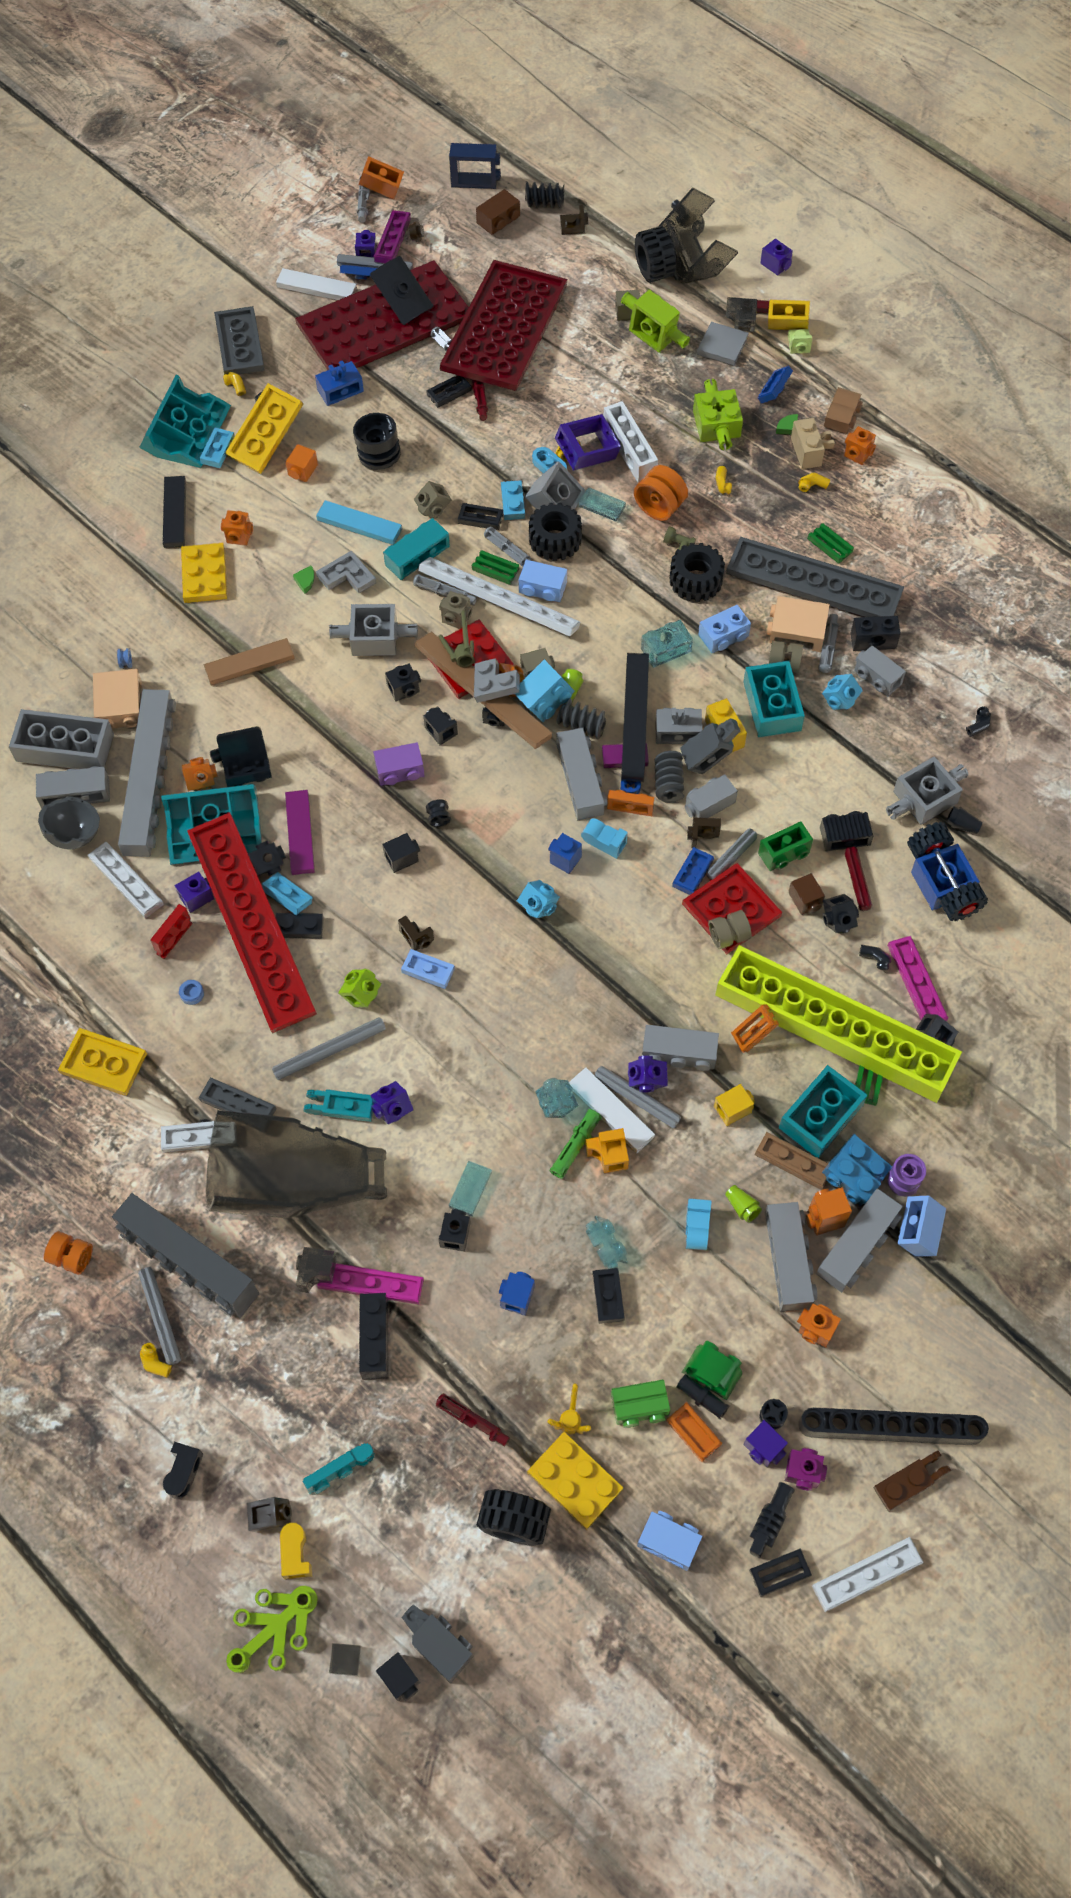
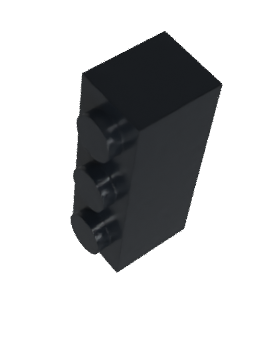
(373, 1336)

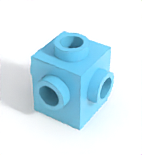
(842, 692)
(538, 899)

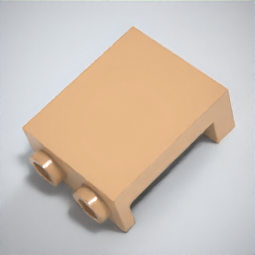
(798, 621)
(117, 697)

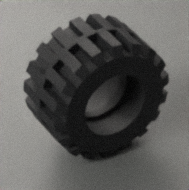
(655, 254)
(555, 544)
(696, 585)
(513, 1517)

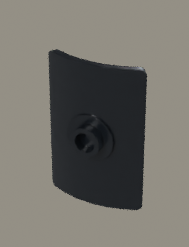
(401, 290)

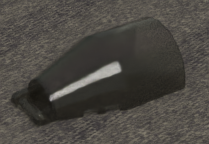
(285, 1167)

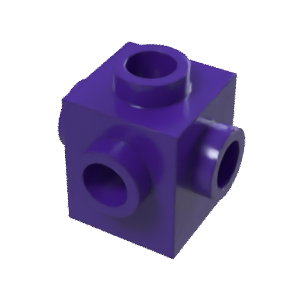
(647, 1074)
(391, 1103)

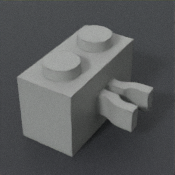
(677, 725)

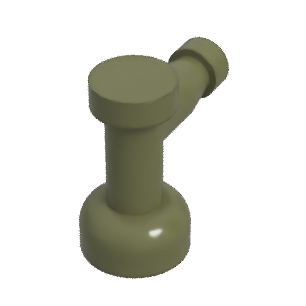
(671, 536)

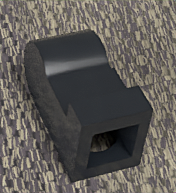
(179, 1480)

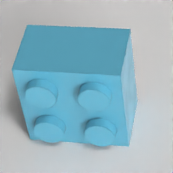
(544, 691)

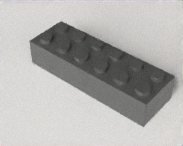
(185, 1255)

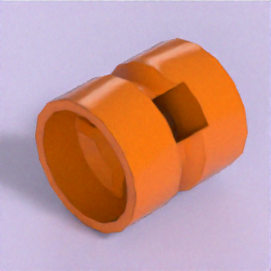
(68, 1252)

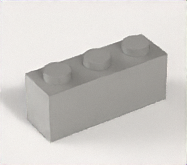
(87, 784)
(681, 1047)

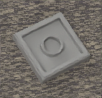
(722, 343)

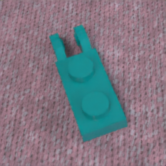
(340, 1104)
(340, 1467)

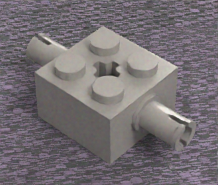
(373, 630)
(927, 790)

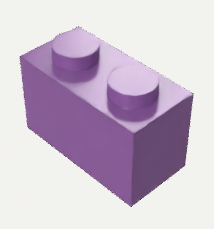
(399, 764)

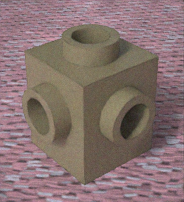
(432, 499)
(452, 607)

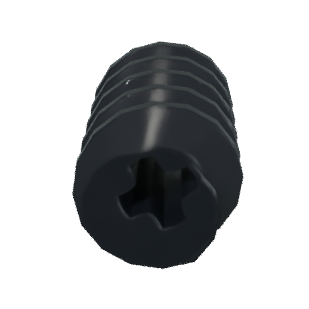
(544, 195)

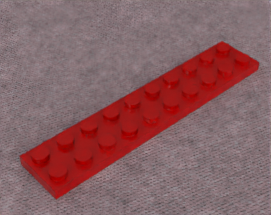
(251, 923)

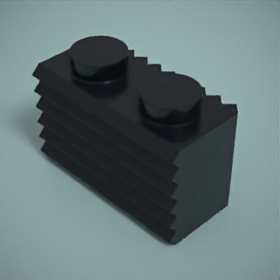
(846, 831)

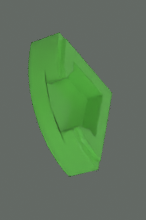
(786, 424)
(305, 579)

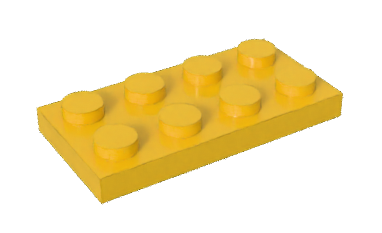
(264, 428)

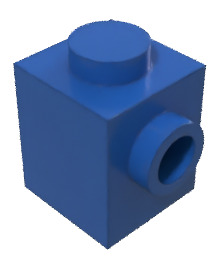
(565, 853)
(516, 1292)

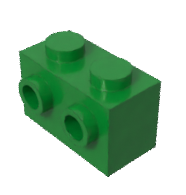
(785, 846)

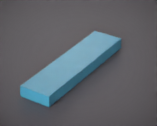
(359, 522)

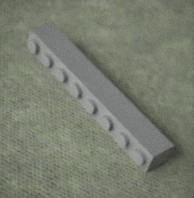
(146, 773)

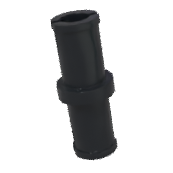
(702, 1396)

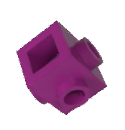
(796, 1470)

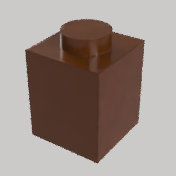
(806, 894)

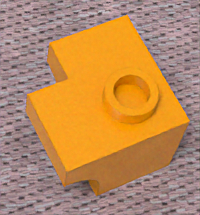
(609, 1150)

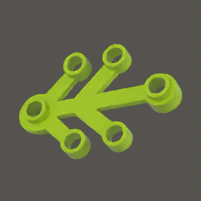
(275, 1626)

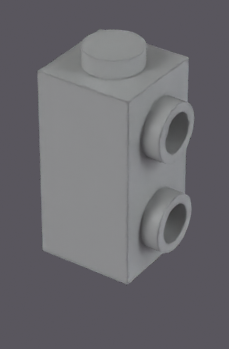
(879, 670)
(711, 798)

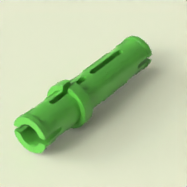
(576, 1142)

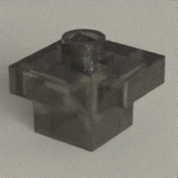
(742, 312)
(315, 1267)

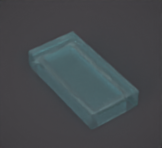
(602, 504)
(470, 1188)

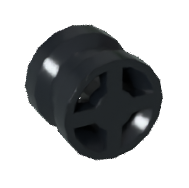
(438, 813)
(775, 1409)

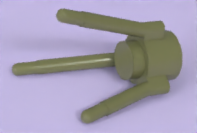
(464, 652)

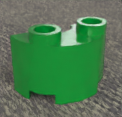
(714, 1369)

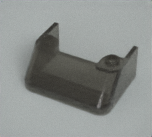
(684, 227)

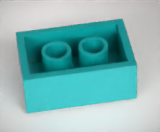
(773, 699)
(822, 1111)

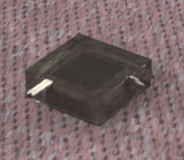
(345, 1659)

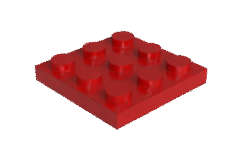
(484, 649)
(730, 893)

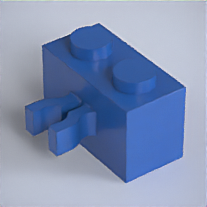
(339, 383)

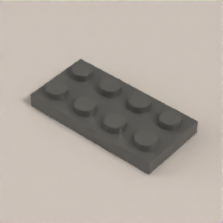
(239, 340)

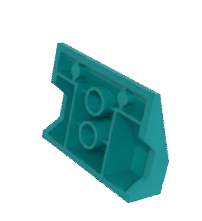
(184, 424)
(195, 808)

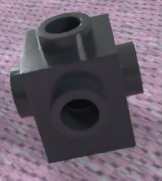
(403, 682)
(258, 858)
(840, 913)

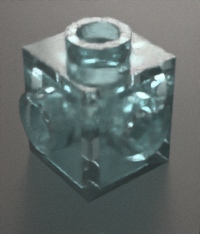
(556, 1098)

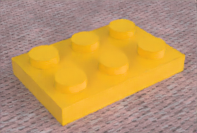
(203, 572)
(102, 1061)
(575, 1480)

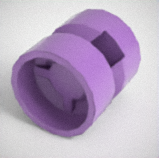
(906, 1175)

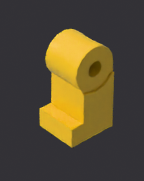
(291, 1548)

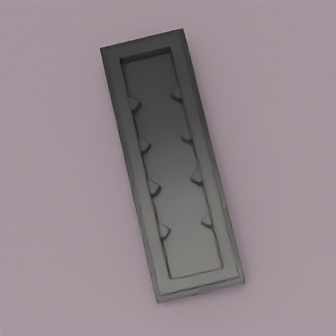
(234, 1100)

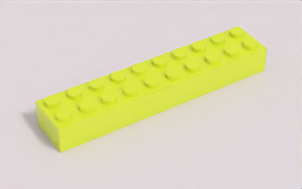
(839, 1023)

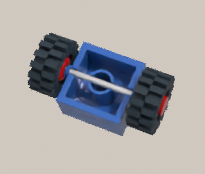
(945, 873)

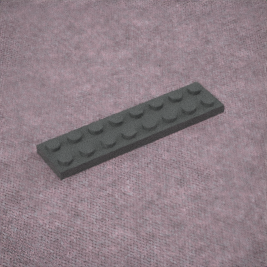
(814, 579)

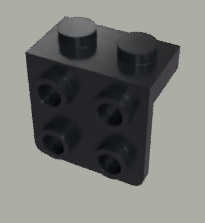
(244, 756)

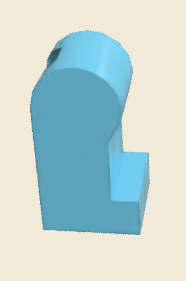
(605, 837)
(697, 1224)

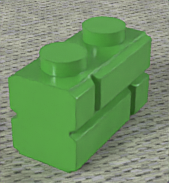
(640, 1403)

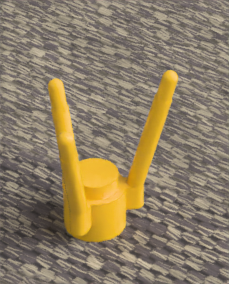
(570, 1420)

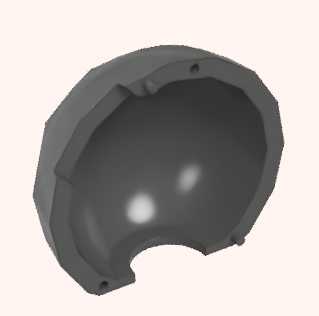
(69, 822)

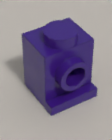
(365, 241)

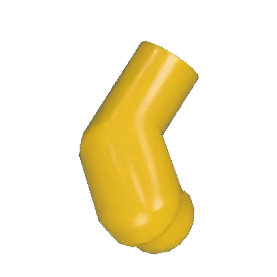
(151, 1361)

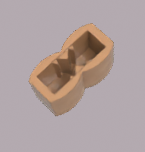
(843, 410)

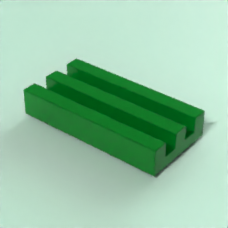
(833, 541)
(497, 564)
(874, 1101)

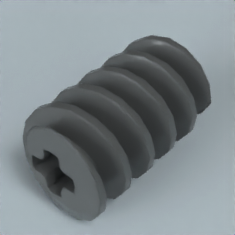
(582, 719)
(669, 776)

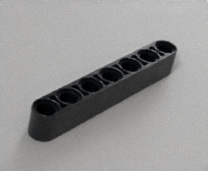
(635, 717)
(905, 1421)

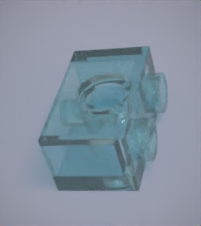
(667, 643)

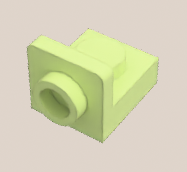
(799, 341)

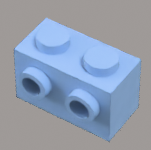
(542, 581)
(724, 629)
(922, 1226)
(670, 1540)

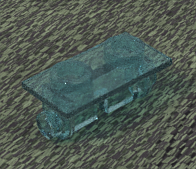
(603, 1233)

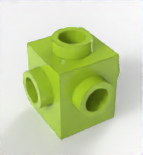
(360, 987)

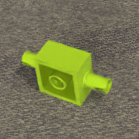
(654, 321)
(717, 415)

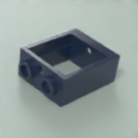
(474, 152)

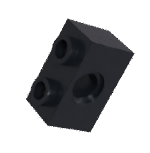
(879, 631)

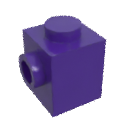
(776, 257)
(194, 892)
(765, 1445)

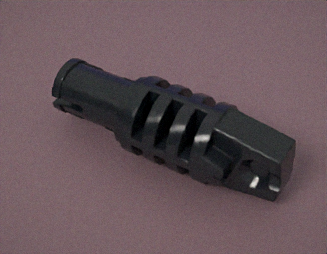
(770, 1520)

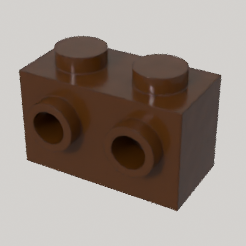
(498, 212)

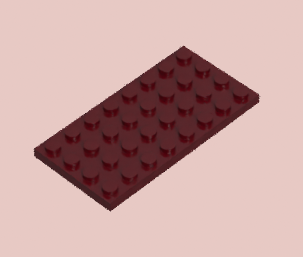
(504, 325)
(367, 328)

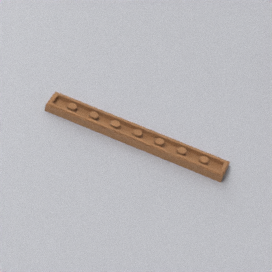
(503, 707)

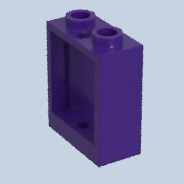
(572, 450)

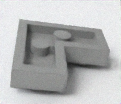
(346, 568)
(491, 684)

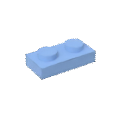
(428, 969)

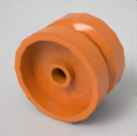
(661, 492)

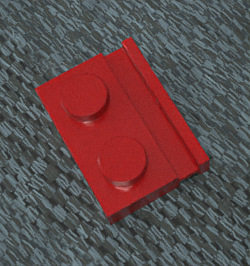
(171, 931)

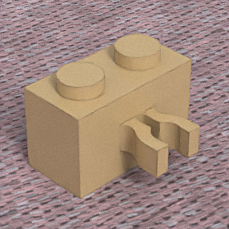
(809, 443)

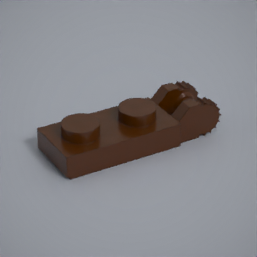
(909, 1481)

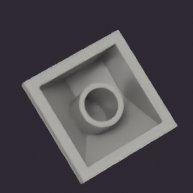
(555, 487)

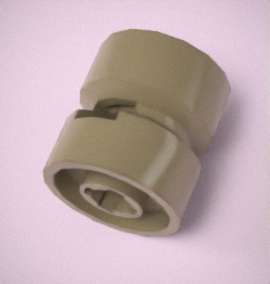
(778, 651)
(732, 929)

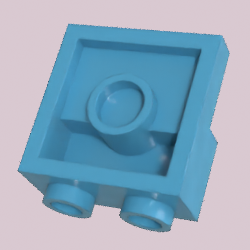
(857, 1170)

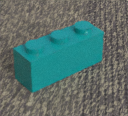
(416, 547)

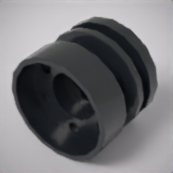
(377, 441)

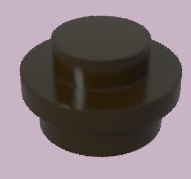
(416, 231)

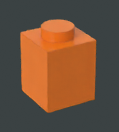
(301, 463)

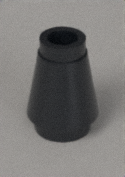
(963, 820)

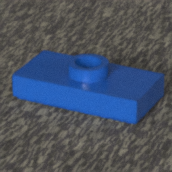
(360, 272)
(775, 384)
(693, 871)

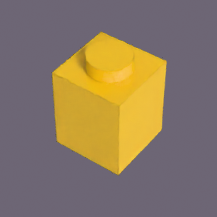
(734, 1104)

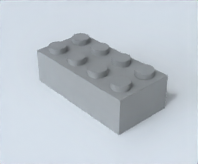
(61, 740)

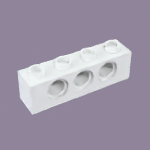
(633, 444)

